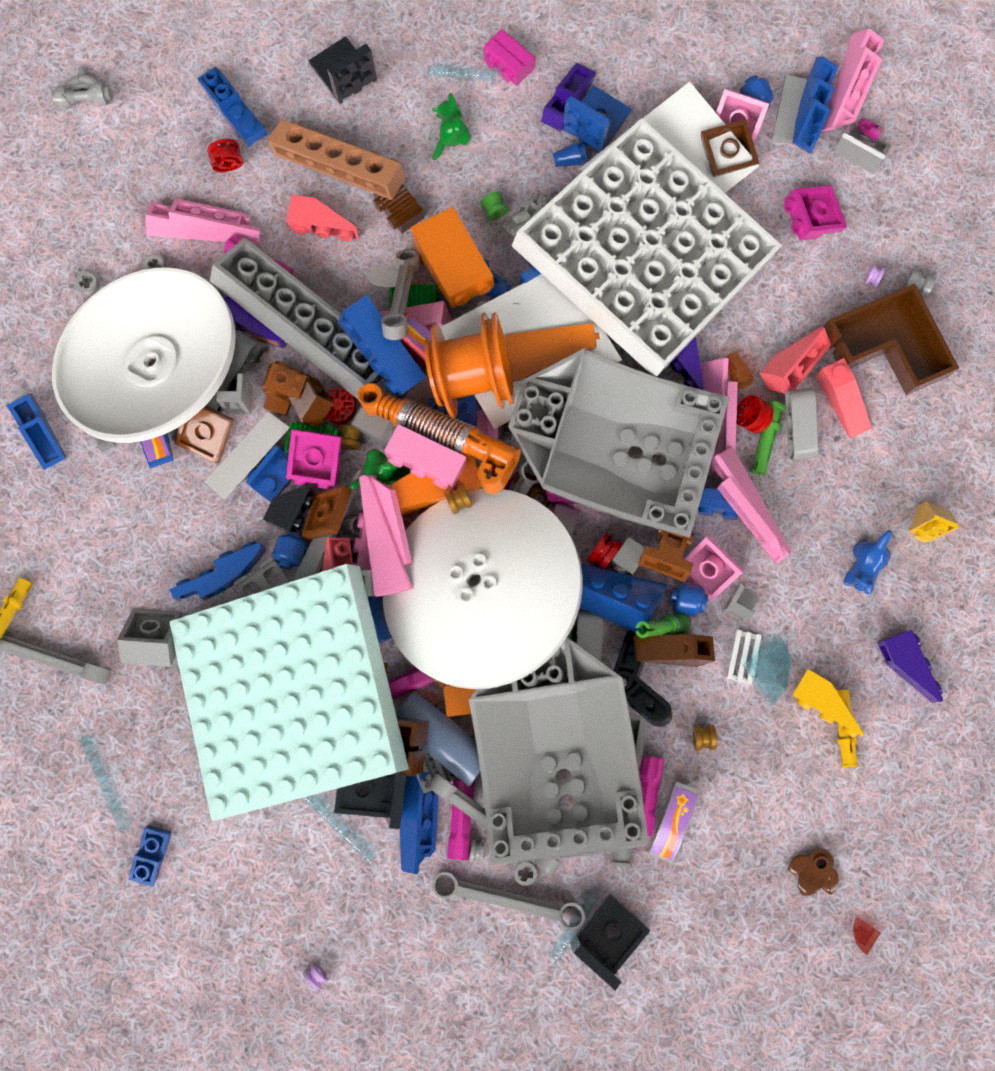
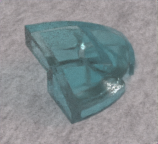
(770, 670)

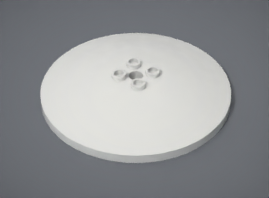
(108, 343)
(515, 613)

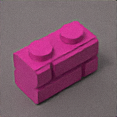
(508, 57)

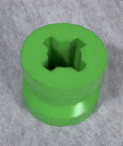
(494, 206)

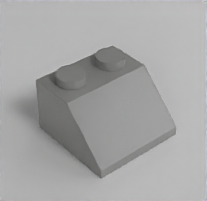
(148, 638)

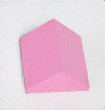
(738, 107)
(712, 568)

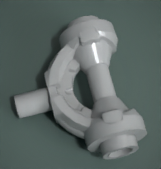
(67, 94)

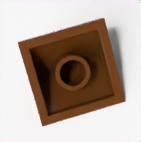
(742, 133)

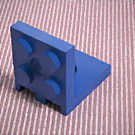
(590, 126)

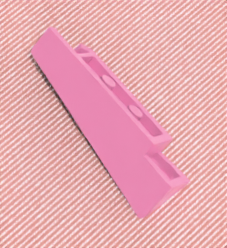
(715, 381)

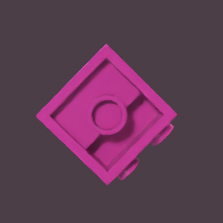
(814, 212)
(314, 458)

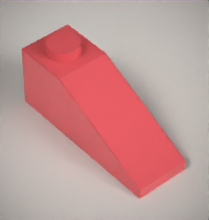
(793, 364)
(844, 397)

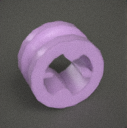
(874, 275)
(315, 976)

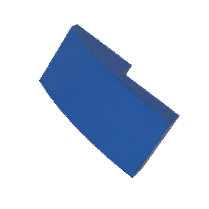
(150, 856)

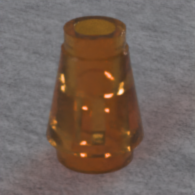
(739, 371)

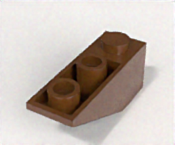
(677, 650)

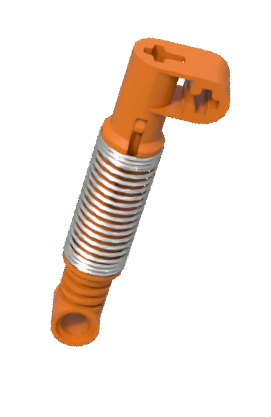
(464, 439)

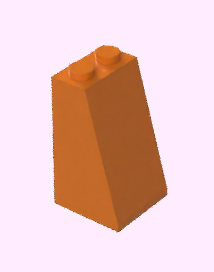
(452, 257)
(539, 349)
(419, 494)

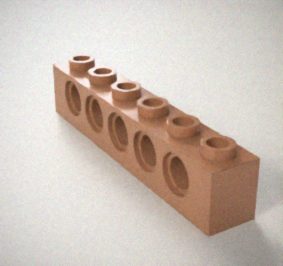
(337, 159)

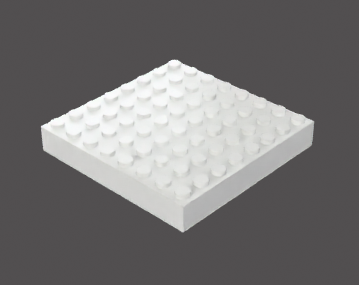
(646, 246)

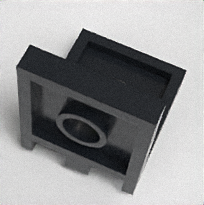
(344, 68)
(382, 800)
(600, 952)

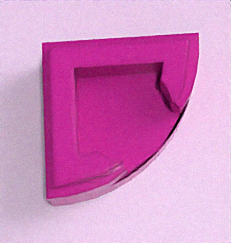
(869, 128)

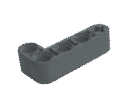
(247, 350)

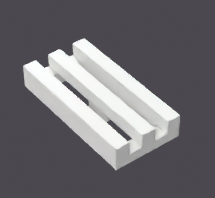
(748, 636)

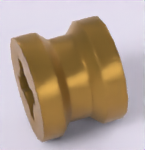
(350, 437)
(458, 498)
(704, 737)

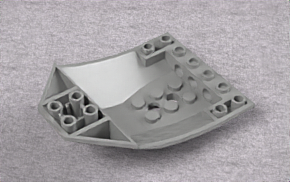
(587, 415)
(556, 719)

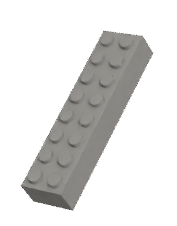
(292, 313)

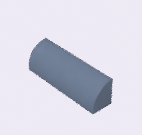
(445, 739)

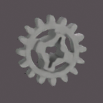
(525, 212)

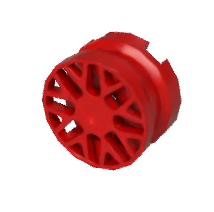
(226, 156)
(343, 409)
(756, 414)
(605, 551)

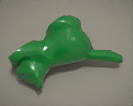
(452, 128)
(378, 465)

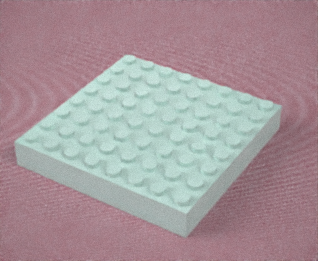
(288, 693)

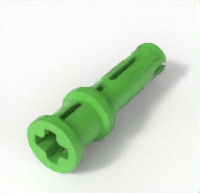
(766, 440)
(667, 625)

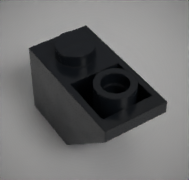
(288, 508)

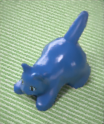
(870, 559)

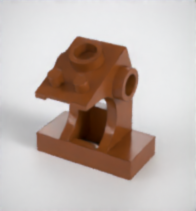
(281, 381)
(668, 555)

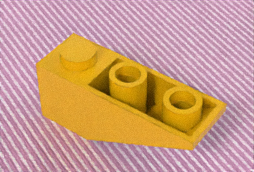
(932, 522)
(823, 696)

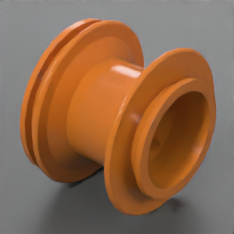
(469, 365)

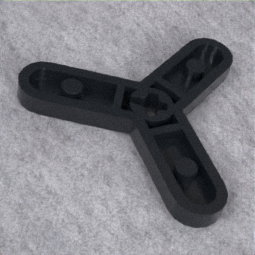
(638, 693)

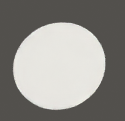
(384, 276)

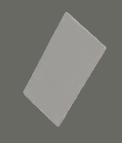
(246, 455)

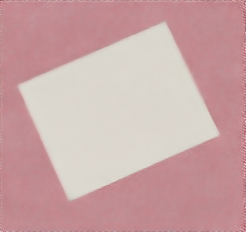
(681, 123)
(539, 308)

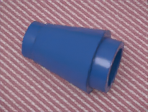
(571, 156)

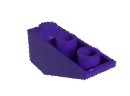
(688, 364)
(905, 658)

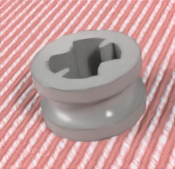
(152, 259)
(94, 284)
(477, 851)
(529, 880)

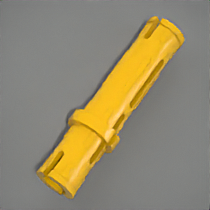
(13, 603)
(847, 742)

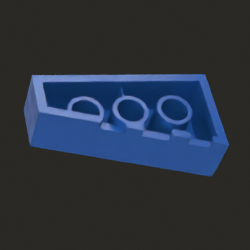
(386, 356)
(620, 596)

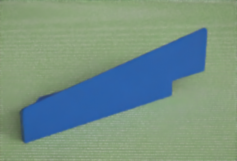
(417, 824)

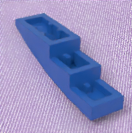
(813, 104)

